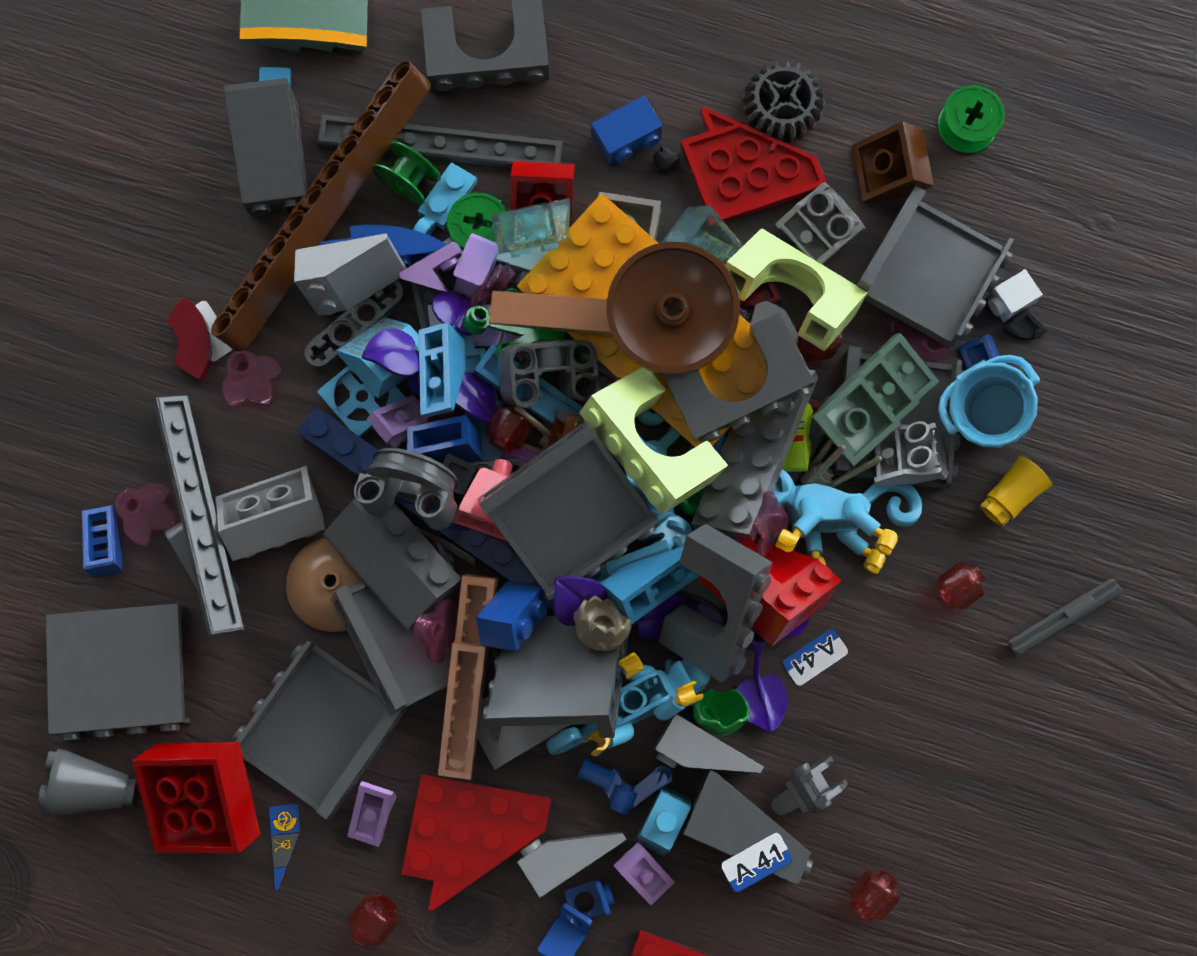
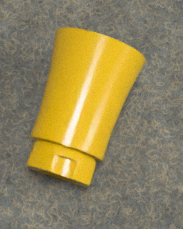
(1015, 491)

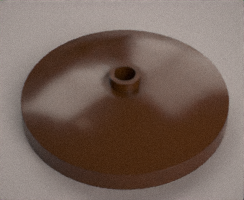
(667, 278)

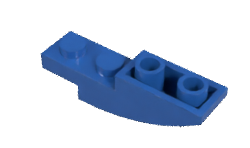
(410, 244)

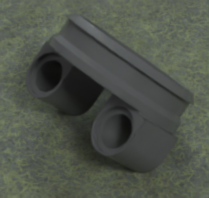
(411, 478)

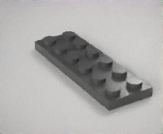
(754, 465)

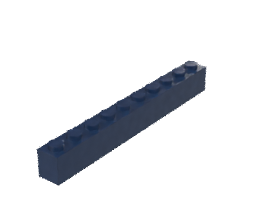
(357, 455)

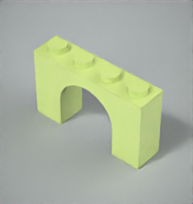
(773, 260)
(661, 478)

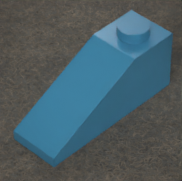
(440, 368)
(647, 583)

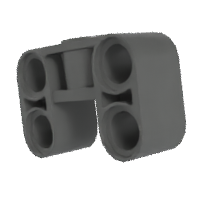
(546, 357)

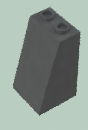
(267, 145)
(733, 823)

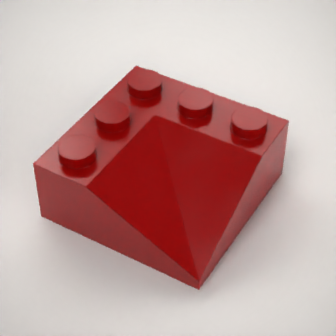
(796, 591)
(197, 797)

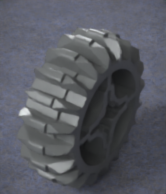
(797, 118)

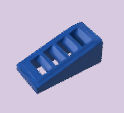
(104, 561)

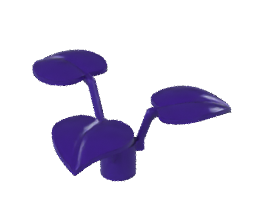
(396, 353)
(573, 590)
(765, 695)

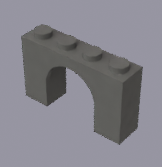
(523, 60)
(785, 378)
(742, 580)

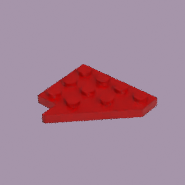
(745, 169)
(467, 831)

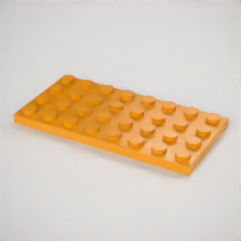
(586, 267)

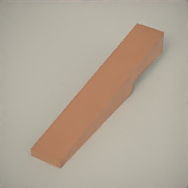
(552, 312)
(465, 680)

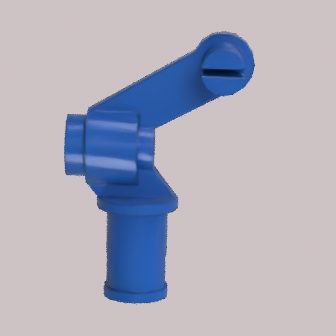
(623, 793)

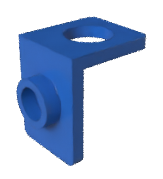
(601, 894)
(566, 933)

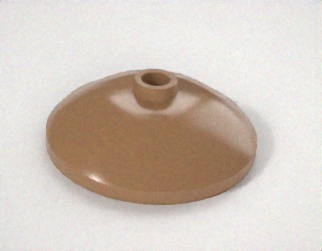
(308, 589)

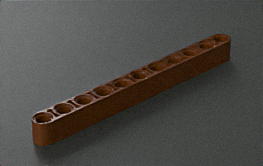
(321, 205)

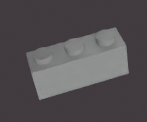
(269, 514)

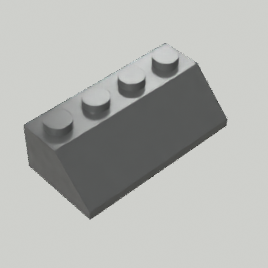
(393, 561)

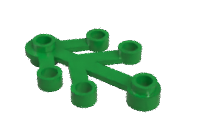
(527, 335)

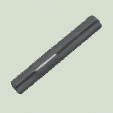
(1064, 617)

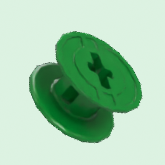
(958, 107)
(407, 172)
(469, 213)

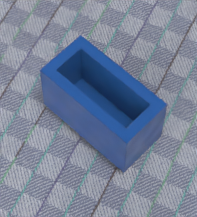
(627, 131)
(452, 435)
(511, 616)

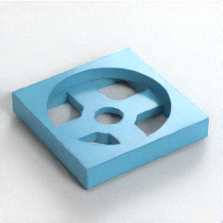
(346, 377)

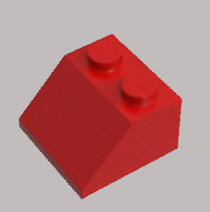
(541, 183)

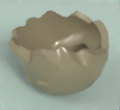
(601, 624)

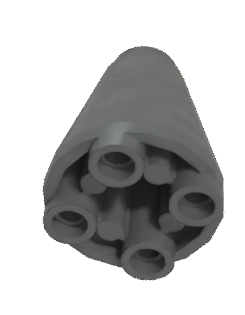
(82, 786)

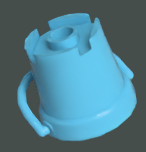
(991, 402)

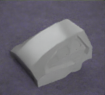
(821, 224)
(911, 455)

